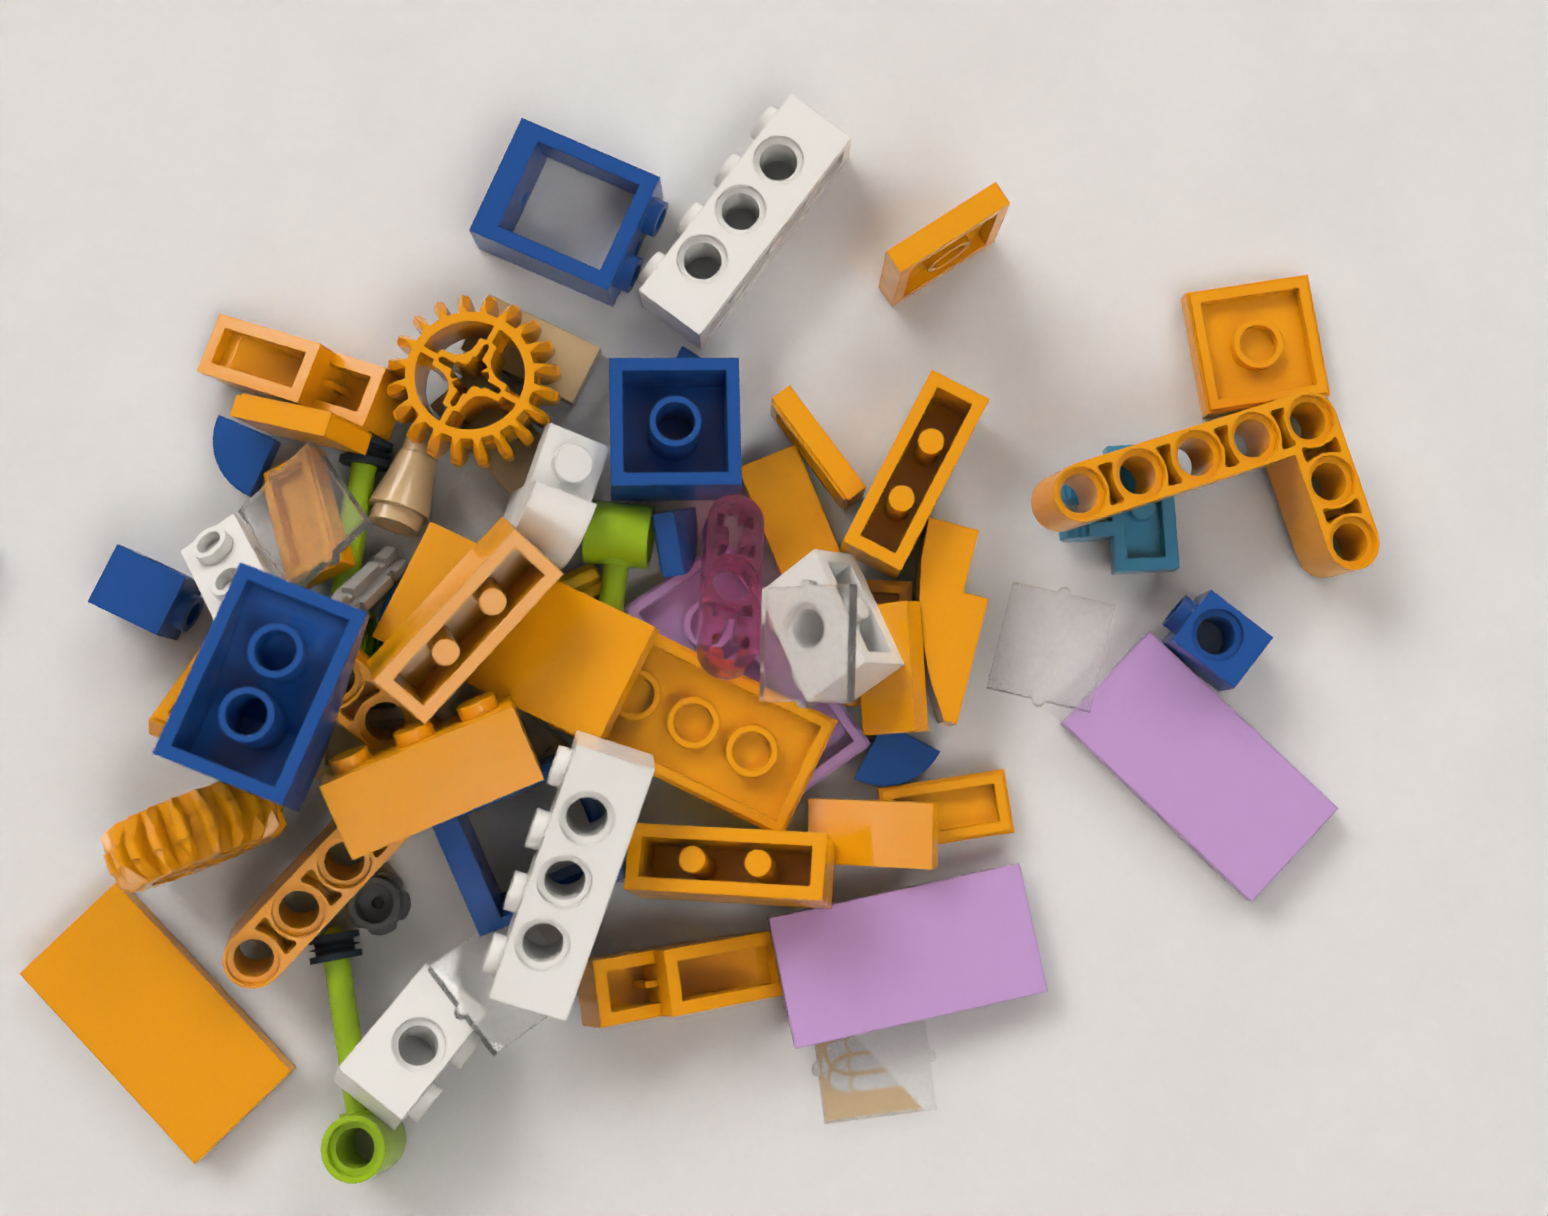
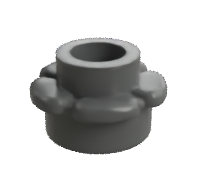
(395, 908)

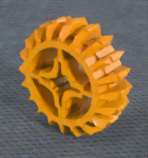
(463, 404)
(189, 835)

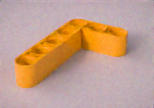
(1215, 458)
(313, 869)

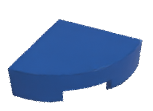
(243, 454)
(676, 540)
(895, 760)

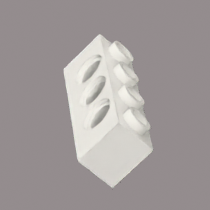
(785, 134)
(549, 975)

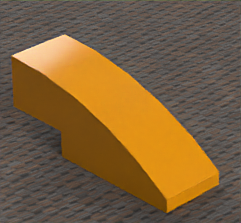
(300, 373)
(948, 614)
(678, 979)

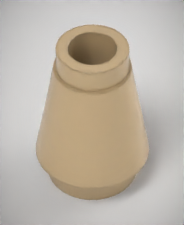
(406, 491)

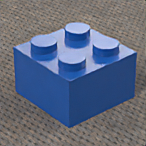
(674, 428)

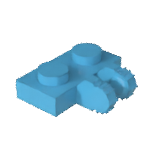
(1138, 539)

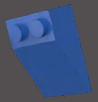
(265, 687)

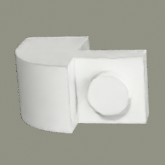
(558, 492)

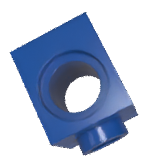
(148, 593)
(1241, 639)

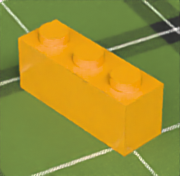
(914, 474)
(463, 620)
(429, 774)
(731, 865)

